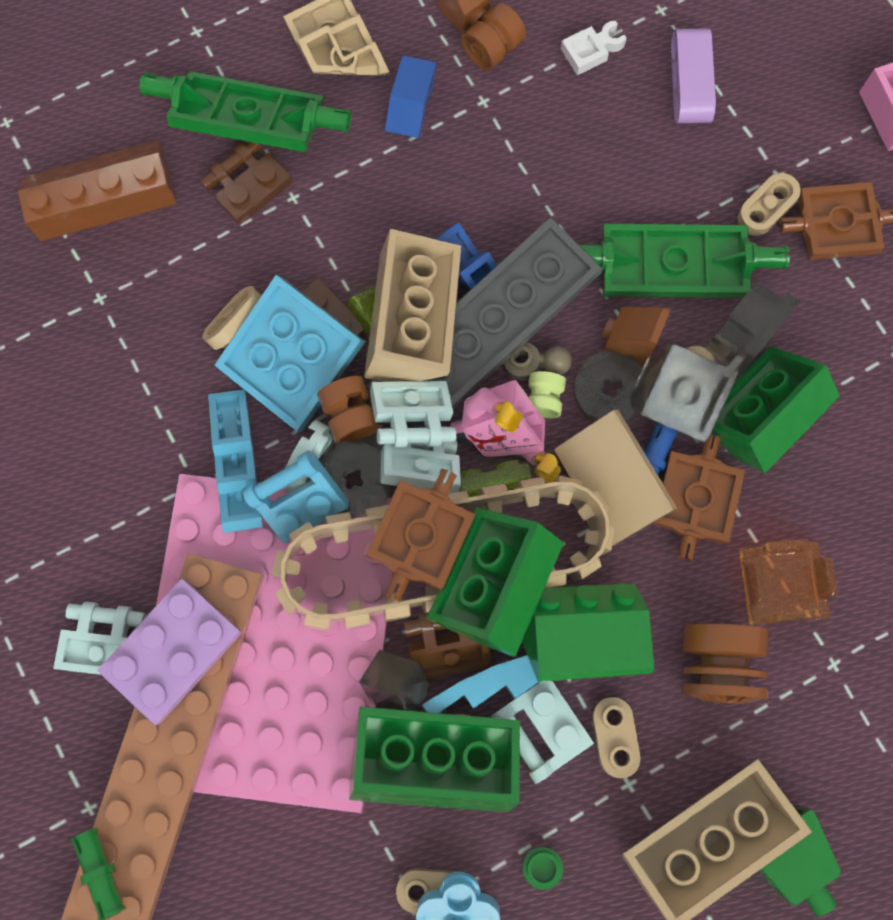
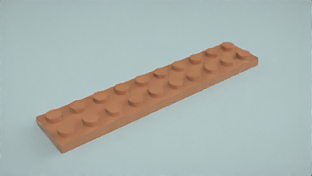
(163, 761)

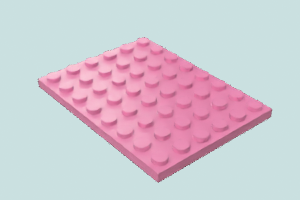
(294, 687)

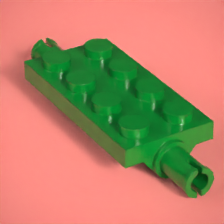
(244, 109)
(681, 260)

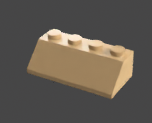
(413, 309)
(716, 844)

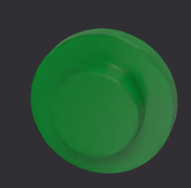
(542, 868)

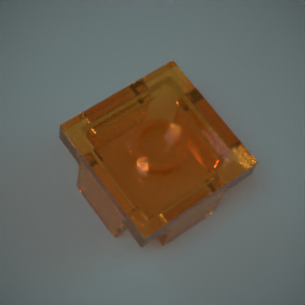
(787, 582)

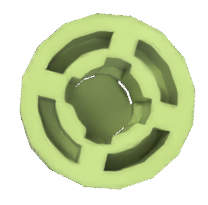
(546, 392)

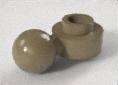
(554, 360)

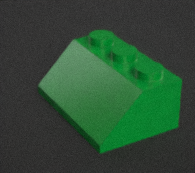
(773, 407)
(496, 580)
(589, 633)

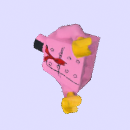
(504, 424)

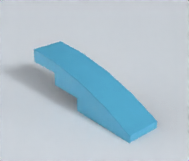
(233, 459)
(514, 675)

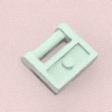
(555, 725)

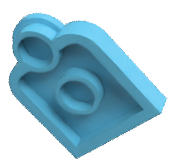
(457, 900)

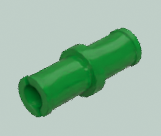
(98, 874)

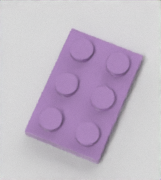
(169, 652)

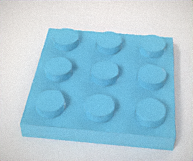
(288, 352)

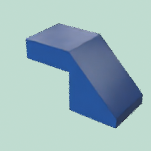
(409, 96)
(473, 264)

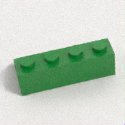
(435, 760)

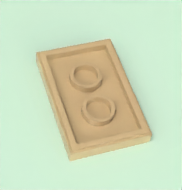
(615, 466)

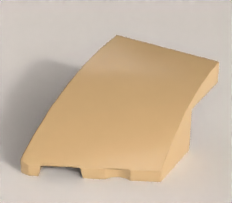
(335, 39)

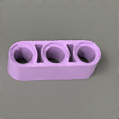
(693, 76)

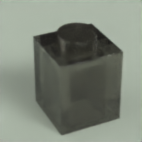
(394, 682)

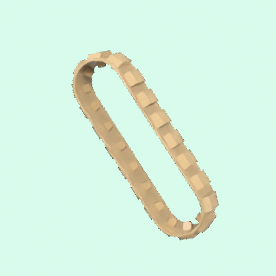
(566, 490)

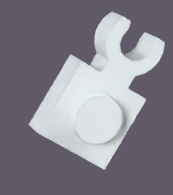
(590, 49)

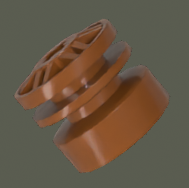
(725, 662)

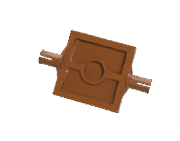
(839, 221)
(704, 497)
(420, 535)

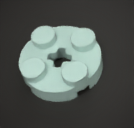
(319, 445)

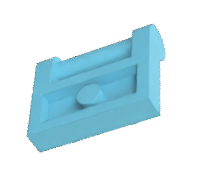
(305, 504)

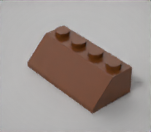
(96, 191)

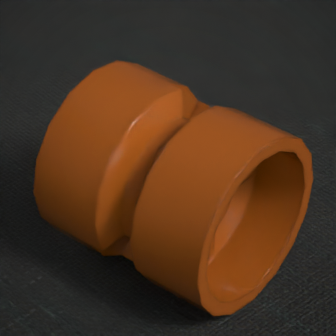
(493, 36)
(347, 405)

